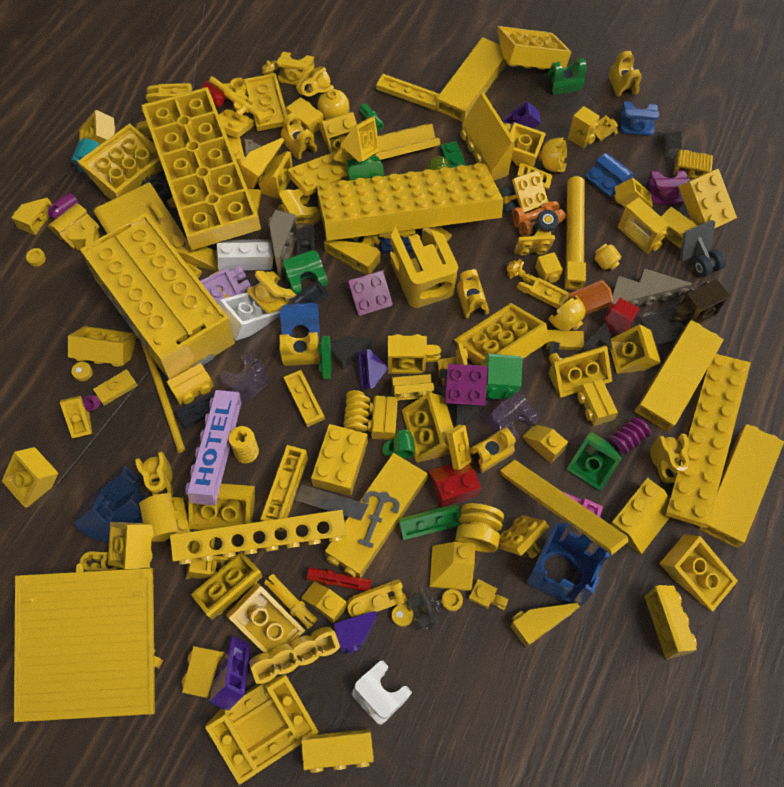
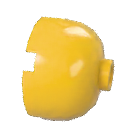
(333, 103)
(553, 155)
(569, 315)

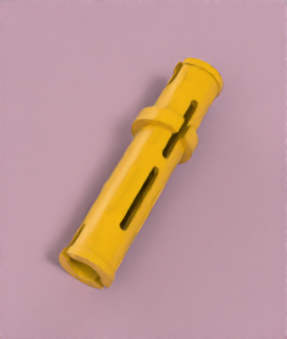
(297, 607)

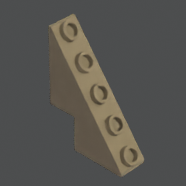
(649, 289)

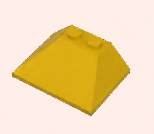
(260, 727)

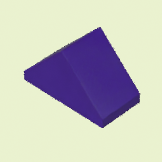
(370, 369)

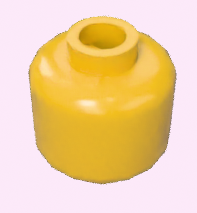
(607, 257)

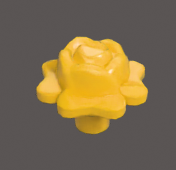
(515, 269)

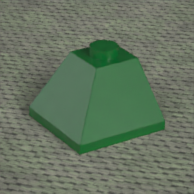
(594, 461)

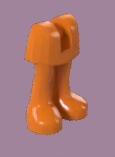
(522, 219)

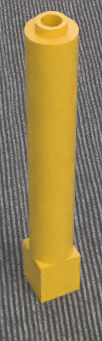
(575, 267)

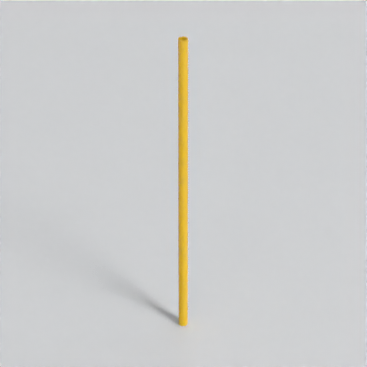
(165, 402)

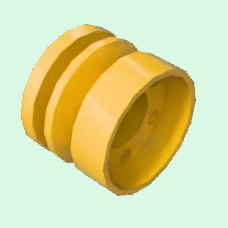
(480, 526)

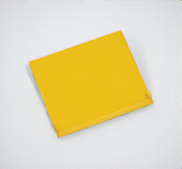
(133, 204)

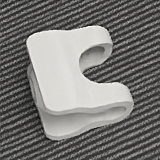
(374, 699)

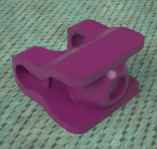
(665, 189)

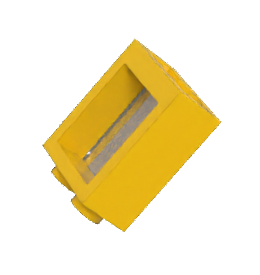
(643, 225)

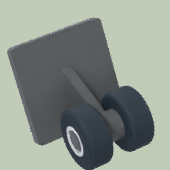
(697, 243)

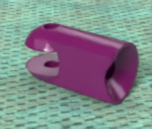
(61, 205)

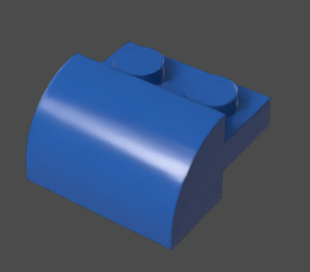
(608, 174)

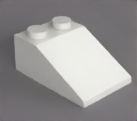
(245, 315)

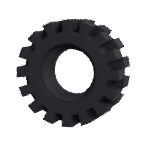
(160, 182)

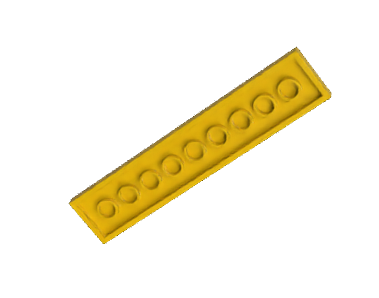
(709, 441)

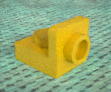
(606, 127)

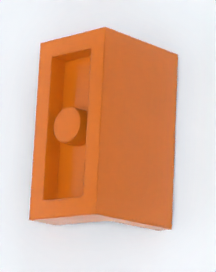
(594, 296)

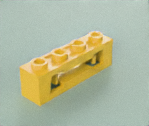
(285, 485)

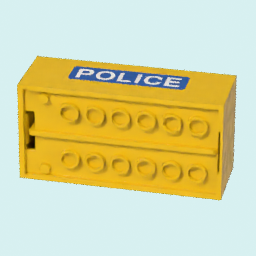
(159, 296)

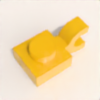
(484, 595)

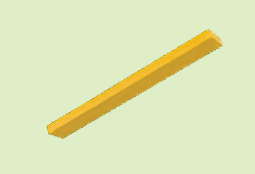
(565, 507)

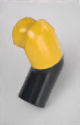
(553, 352)

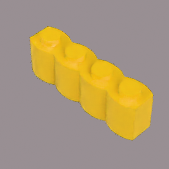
(288, 656)

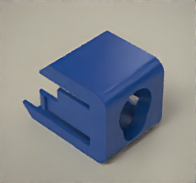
(574, 550)

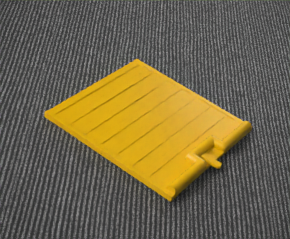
(84, 645)

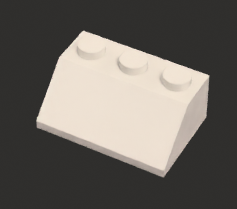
(245, 253)

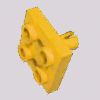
(522, 536)

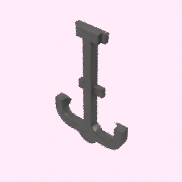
(383, 498)

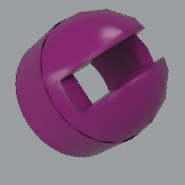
(91, 405)

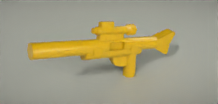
(240, 103)

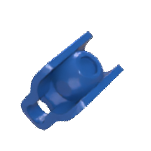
(638, 120)
(299, 314)

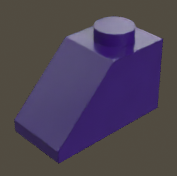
(524, 115)
(354, 632)

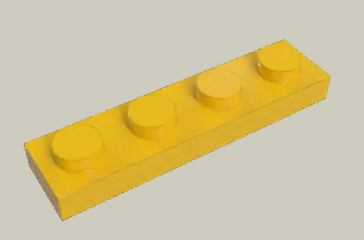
(407, 91)

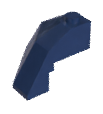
(113, 502)

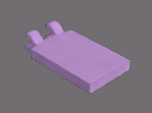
(226, 281)

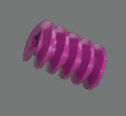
(629, 435)

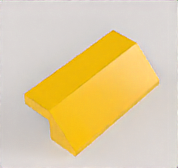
(406, 141)

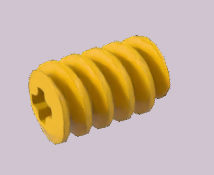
(356, 411)
(243, 444)

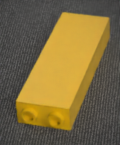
(471, 80)
(679, 376)
(401, 482)
(743, 485)

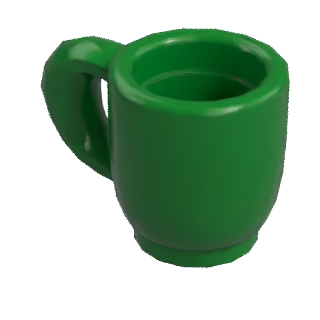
(402, 445)

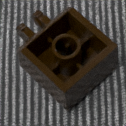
(701, 303)

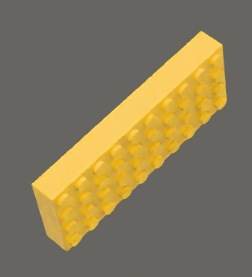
(201, 168)
(408, 201)

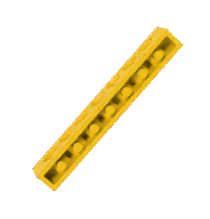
(181, 542)

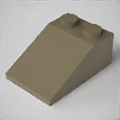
(283, 237)

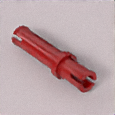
(338, 579)

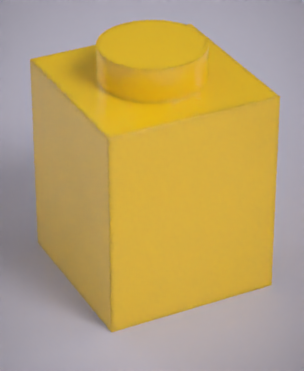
(549, 267)

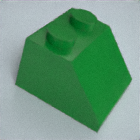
(503, 375)

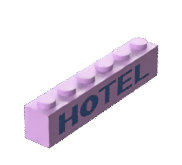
(214, 448)

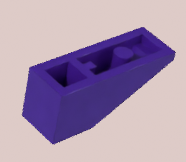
(231, 675)

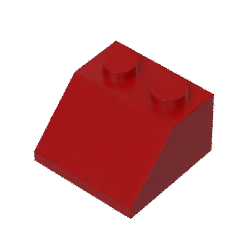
(454, 485)

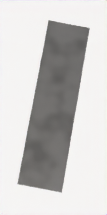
(331, 502)

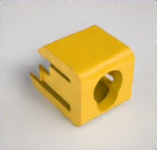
(437, 267)

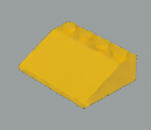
(532, 48)
(488, 138)
(122, 162)
(505, 333)

